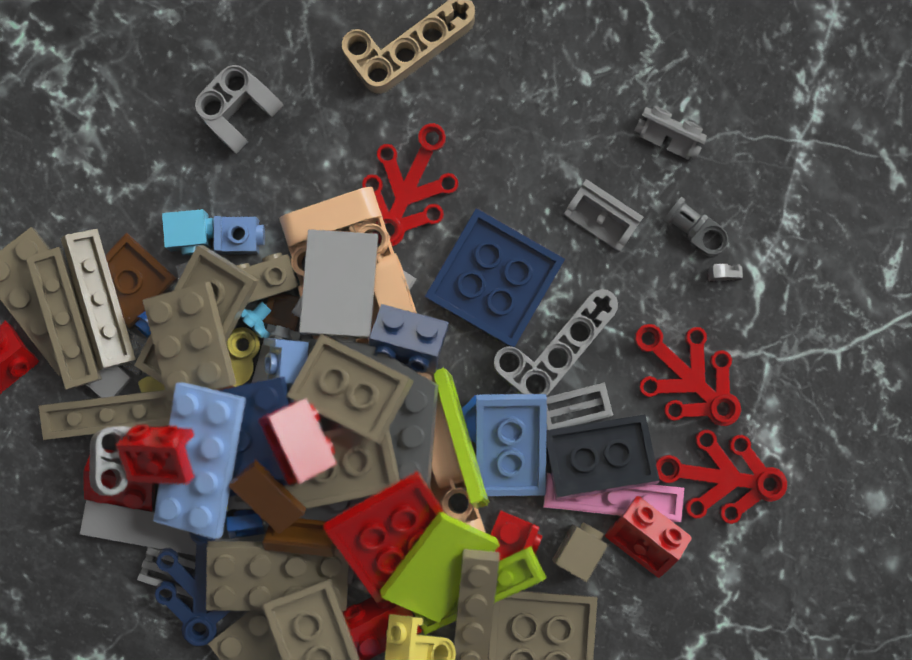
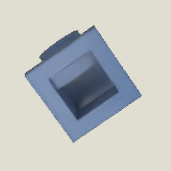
(249, 244)
(285, 359)

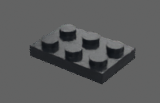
(601, 457)

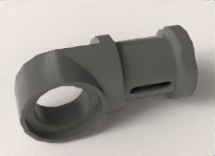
(696, 227)

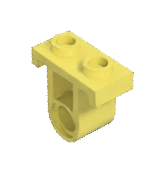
(406, 644)

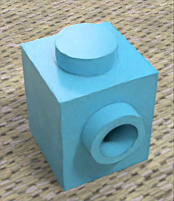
(187, 230)

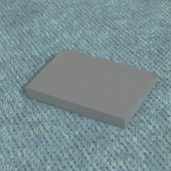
(339, 284)

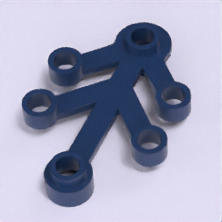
(196, 588)

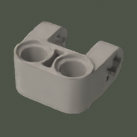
(232, 101)

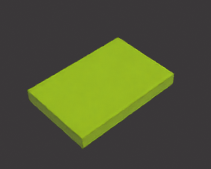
(432, 569)

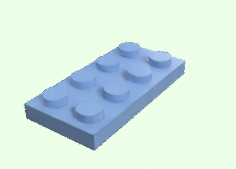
(211, 452)

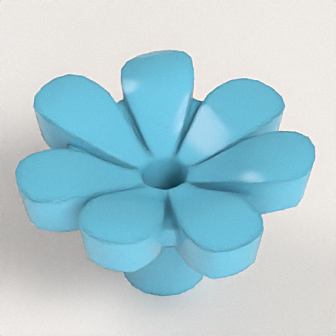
(255, 318)

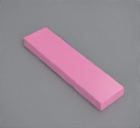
(665, 499)

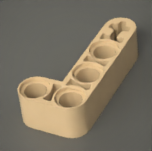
(411, 39)

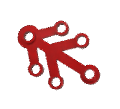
(406, 190)
(691, 378)
(727, 477)

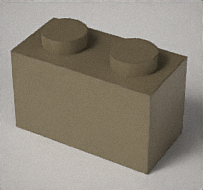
(580, 551)

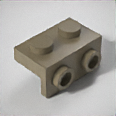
(274, 276)

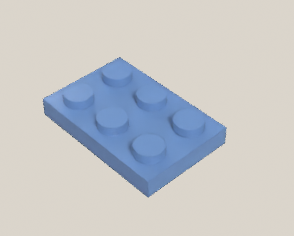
(512, 443)

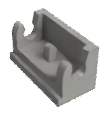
(603, 215)

